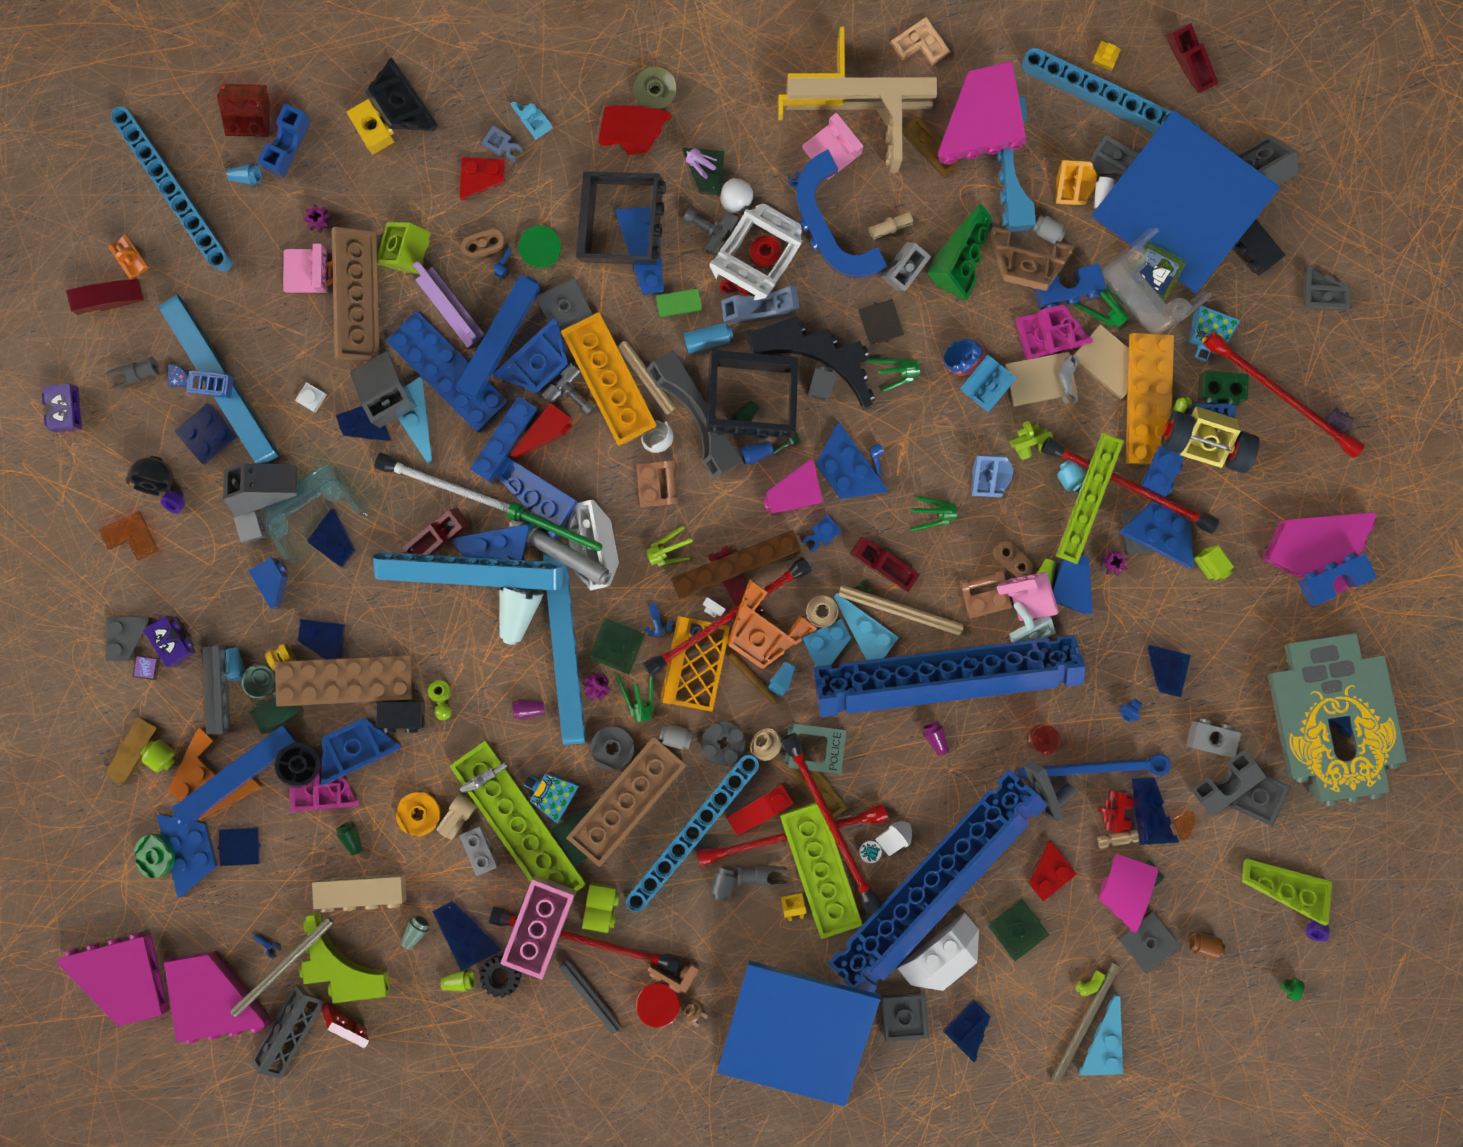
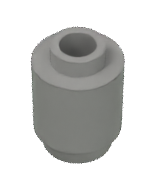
(1049, 229)
(676, 736)

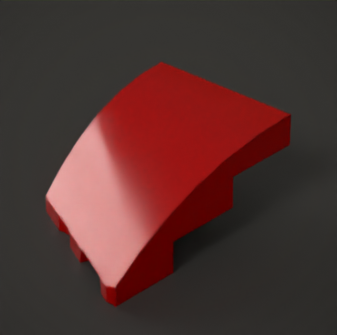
(632, 127)

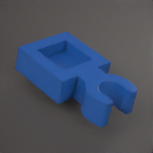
(824, 531)

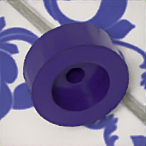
(173, 501)
(1317, 931)

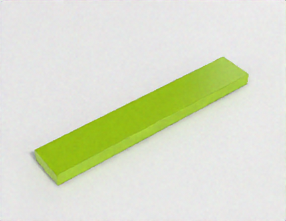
(1089, 498)

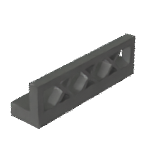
(216, 691)
(282, 1032)

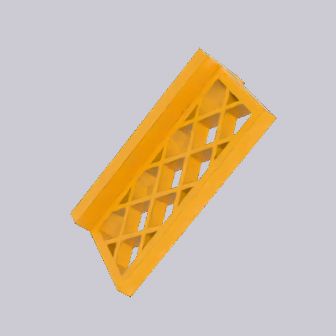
(674, 668)

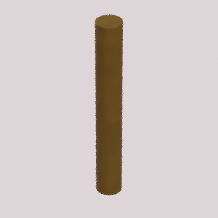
(745, 670)

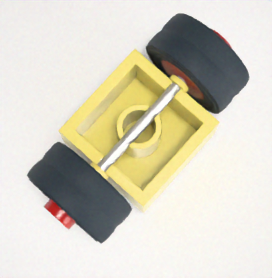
(1210, 439)

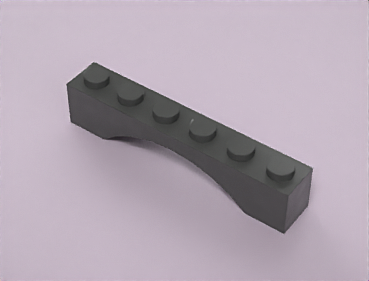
(672, 377)

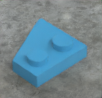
(827, 643)

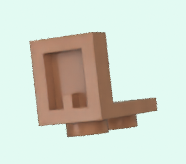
(687, 975)

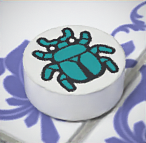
(870, 851)

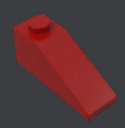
(546, 429)
(760, 809)

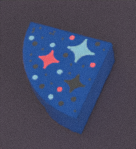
(177, 376)

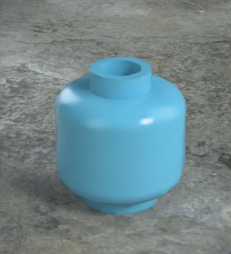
(1071, 476)

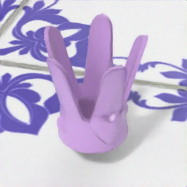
(695, 157)

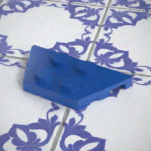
(537, 360)
(847, 467)
(1163, 533)
(495, 544)
(353, 749)
(192, 852)

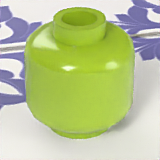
(158, 756)

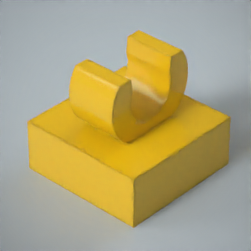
(1106, 55)
(793, 906)

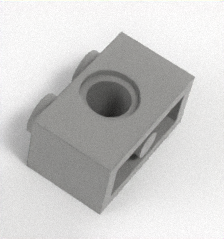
(905, 266)
(1200, 738)
(479, 850)

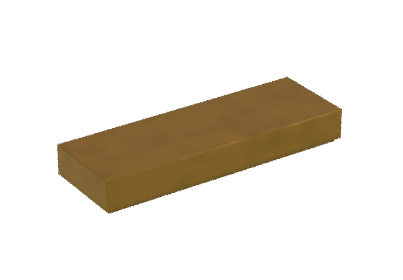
(927, 144)
(129, 752)
(831, 798)

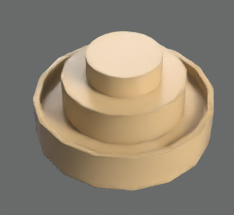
(822, 611)
(766, 744)

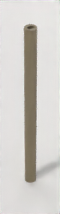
(281, 967)
(1086, 1021)

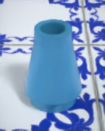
(245, 174)
(233, 665)
(781, 680)

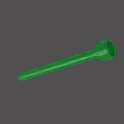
(518, 512)

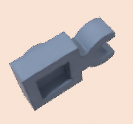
(499, 142)

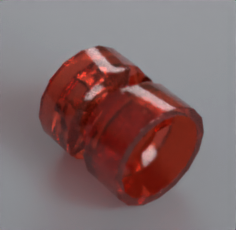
(1043, 739)

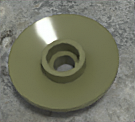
(655, 78)

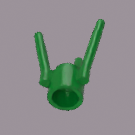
(1116, 315)
(907, 369)
(945, 512)
(641, 710)

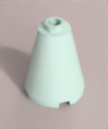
(516, 612)

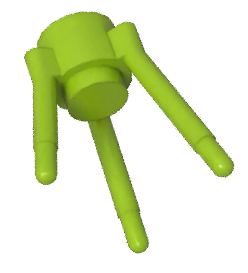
(658, 554)

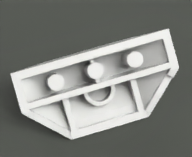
(593, 523)
(944, 956)

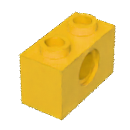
(362, 117)

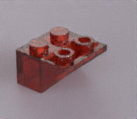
(245, 109)

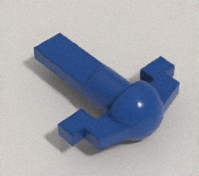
(659, 630)

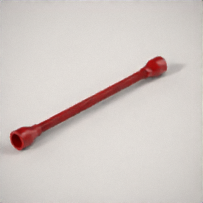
(1218, 345)
(708, 855)

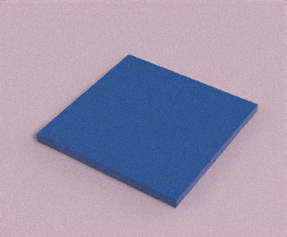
(1191, 193)
(798, 1033)

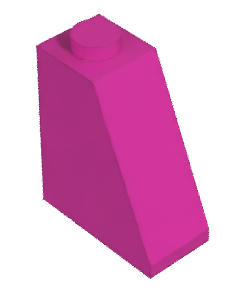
(795, 491)

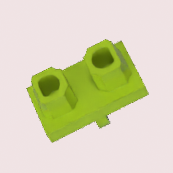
(1028, 437)

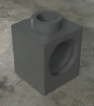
(822, 384)

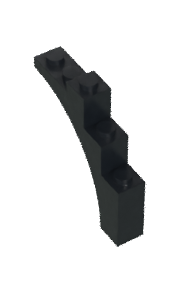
(820, 346)

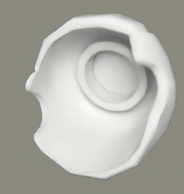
(736, 195)
(658, 438)

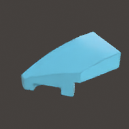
(532, 119)

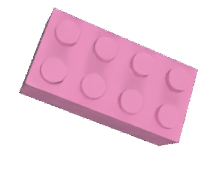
(538, 927)

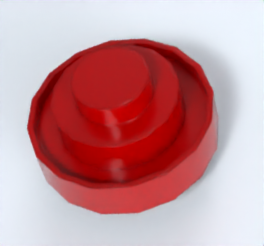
(765, 251)

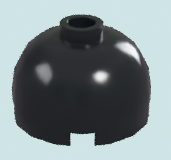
(150, 476)
(297, 765)

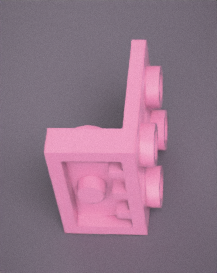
(838, 139)
(305, 270)
(1033, 592)

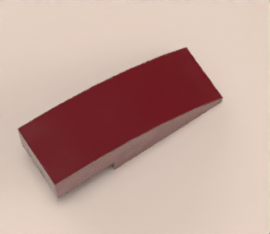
(1192, 58)
(104, 296)
(437, 533)
(884, 564)

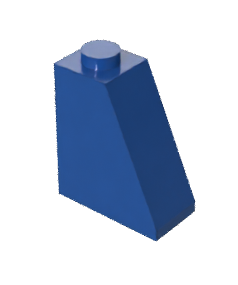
(1073, 585)

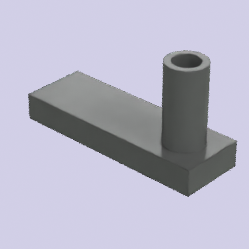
(1042, 786)

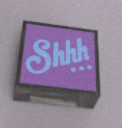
(146, 667)

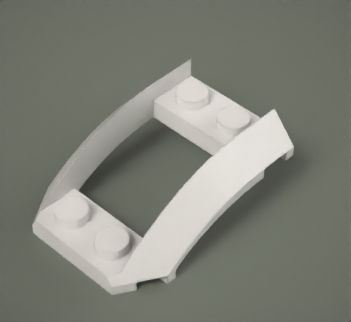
(745, 275)

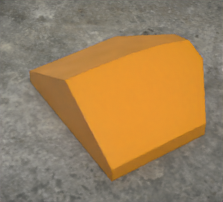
(1075, 182)

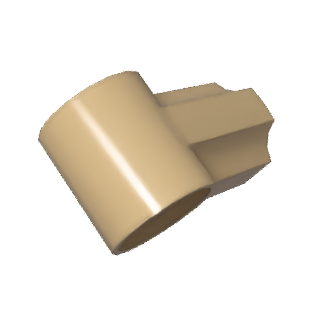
(459, 812)

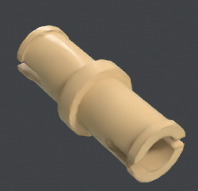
(891, 225)

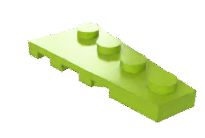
(1296, 890)

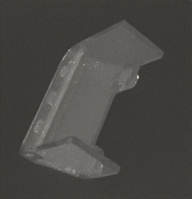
(1137, 294)

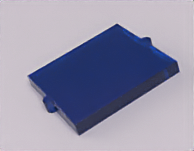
(239, 846)

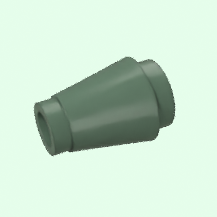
(415, 930)

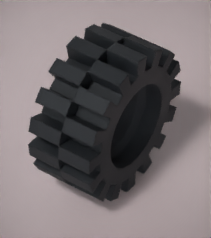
(494, 988)

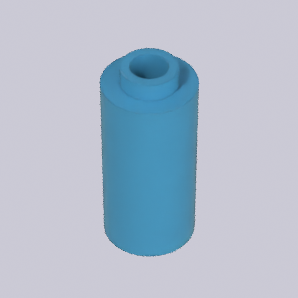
(707, 337)

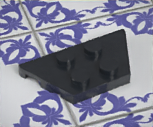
(398, 101)

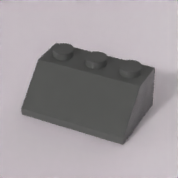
(1272, 159)

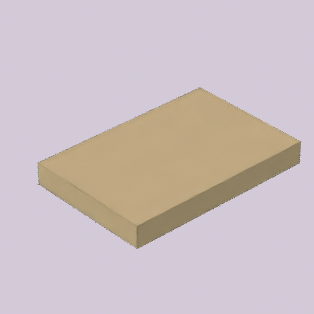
(1106, 361)
(1037, 379)

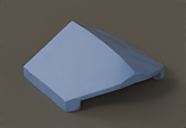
(991, 475)

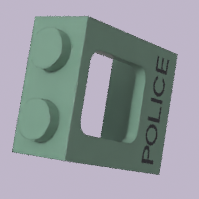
(834, 749)

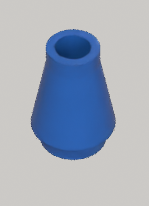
(754, 452)

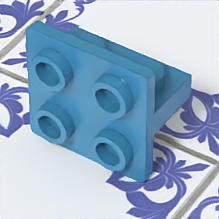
(988, 383)

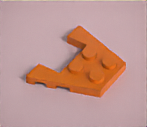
(759, 638)
(195, 772)

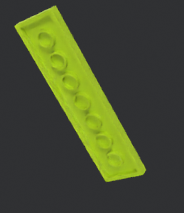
(516, 820)

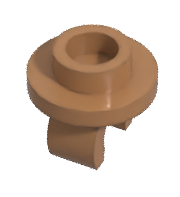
(693, 1012)

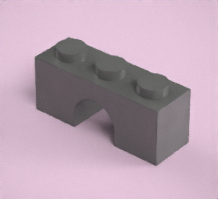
(1242, 777)

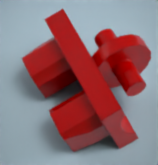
(1114, 811)

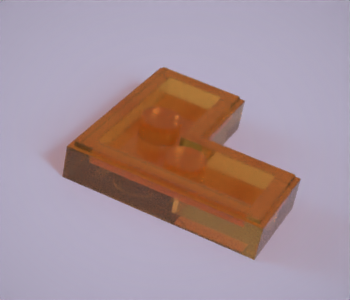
(131, 530)

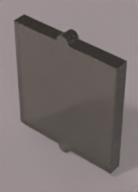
(881, 322)

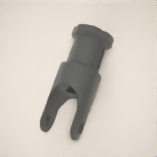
(136, 371)
(758, 875)

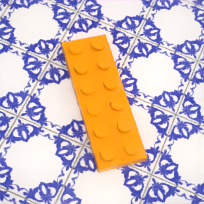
(609, 379)
(1148, 394)

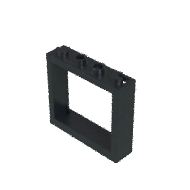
(587, 213)
(752, 362)

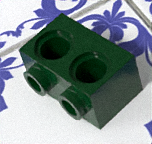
(1222, 382)

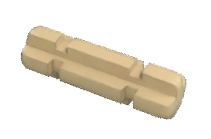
(1117, 839)

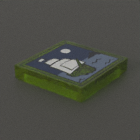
(1162, 269)

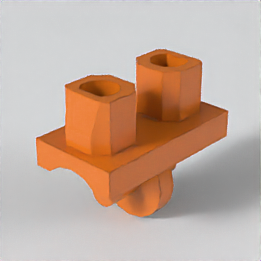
(128, 257)

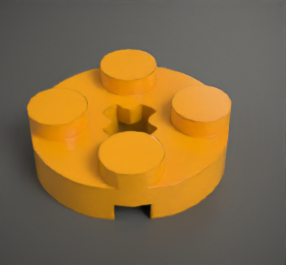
(424, 802)

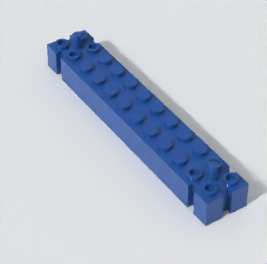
(948, 675)
(937, 883)

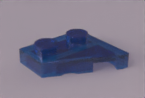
(357, 424)
(332, 539)
(322, 638)
(1169, 669)
(968, 1029)

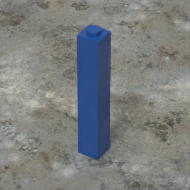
(498, 337)
(232, 777)

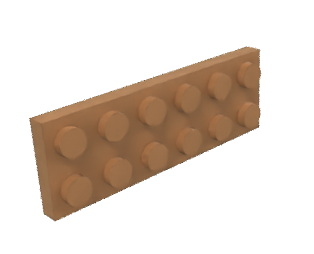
(355, 294)
(343, 680)
(626, 801)

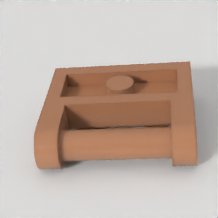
(649, 484)
(984, 602)

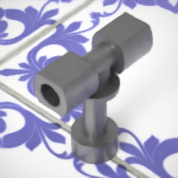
(716, 232)
(565, 387)

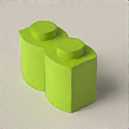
(1214, 563)
(599, 907)

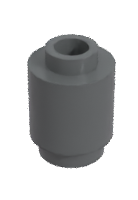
(723, 884)

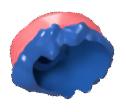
(964, 356)

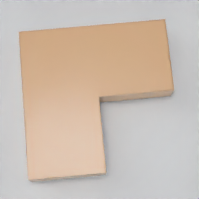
(922, 37)

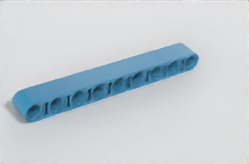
(1101, 87)
(164, 182)
(207, 360)
(468, 571)
(566, 660)
(689, 843)

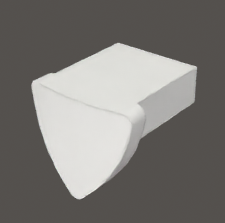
(895, 837)

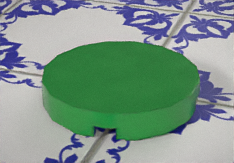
(539, 247)
(154, 856)

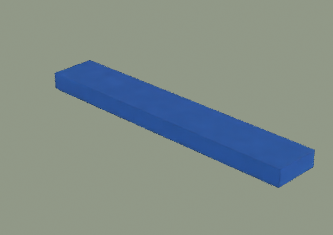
(1094, 767)

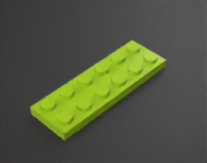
(821, 870)

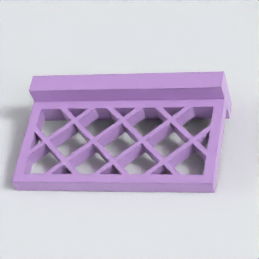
(449, 306)

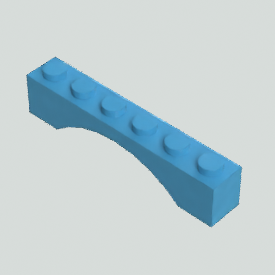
(1018, 207)

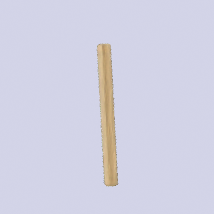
(900, 610)

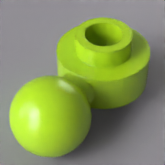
(442, 710)

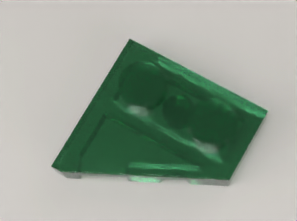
(713, 183)

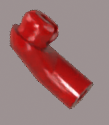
(728, 286)

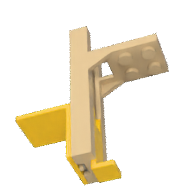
(881, 94)

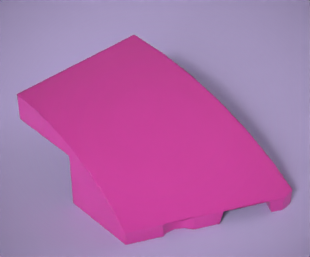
(1050, 332)
(319, 797)
(1128, 889)

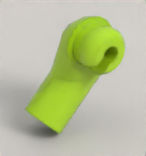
(1182, 404)
(1092, 986)

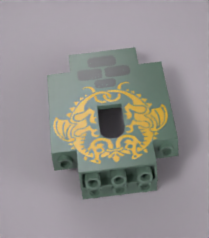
(1332, 682)

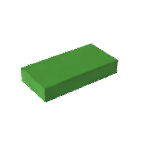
(678, 303)

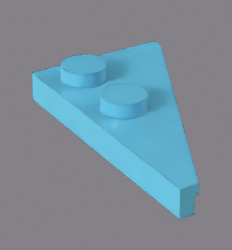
(416, 420)
(871, 636)
(1105, 1052)

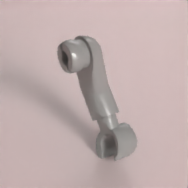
(1065, 375)

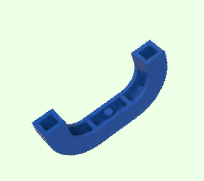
(849, 265)

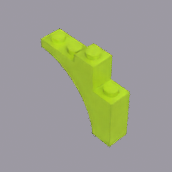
(347, 978)

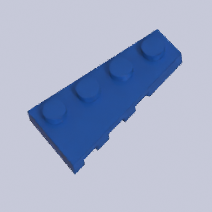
(635, 230)
(537, 494)

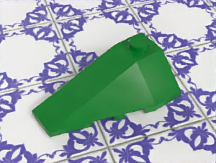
(957, 260)

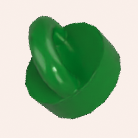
(1295, 989)

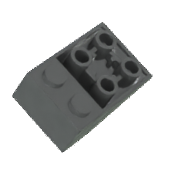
(382, 390)
(258, 486)

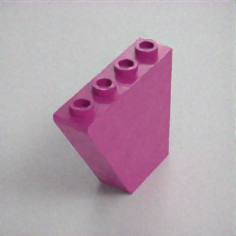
(984, 116)
(1314, 542)
(120, 977)
(203, 994)

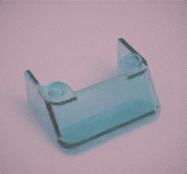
(325, 481)

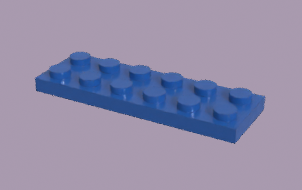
(442, 369)

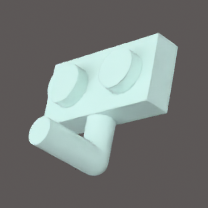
(1037, 629)

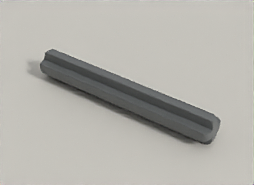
(590, 996)

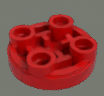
(657, 1005)

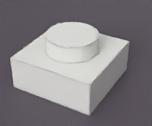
(310, 397)
(713, 608)

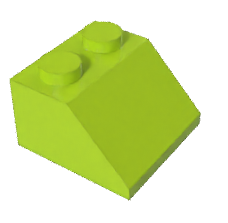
(402, 246)

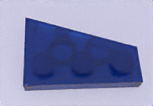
(1151, 819)
(464, 936)

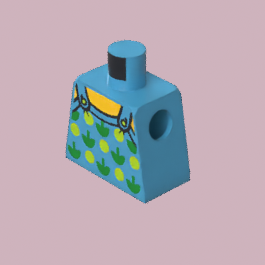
(1204, 323)
(551, 794)

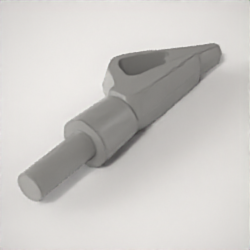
(479, 780)

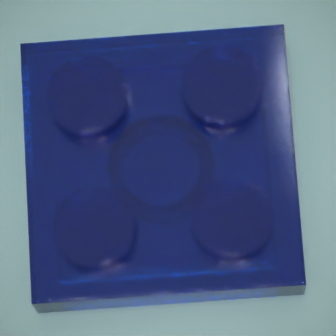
(205, 433)

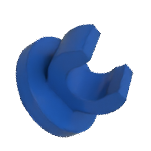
(1130, 711)

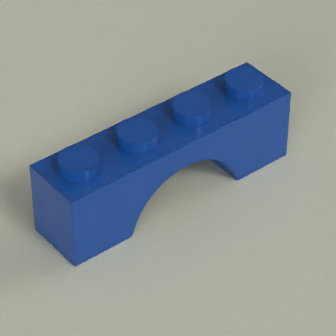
(505, 436)

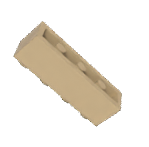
(359, 891)

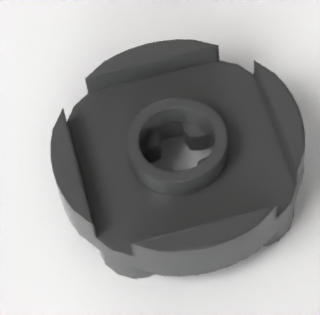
(729, 753)
(616, 759)

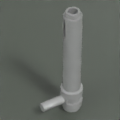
(565, 554)

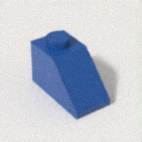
(271, 580)

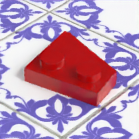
(344, 1026)

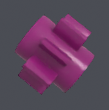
(313, 214)
(1112, 556)
(596, 686)

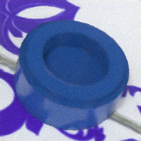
(1159, 764)

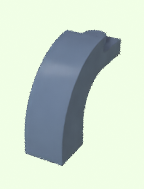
(747, 309)

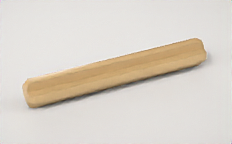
(640, 369)

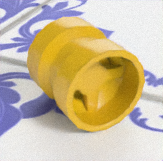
(282, 654)

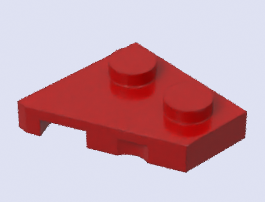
(480, 175)
(1051, 872)

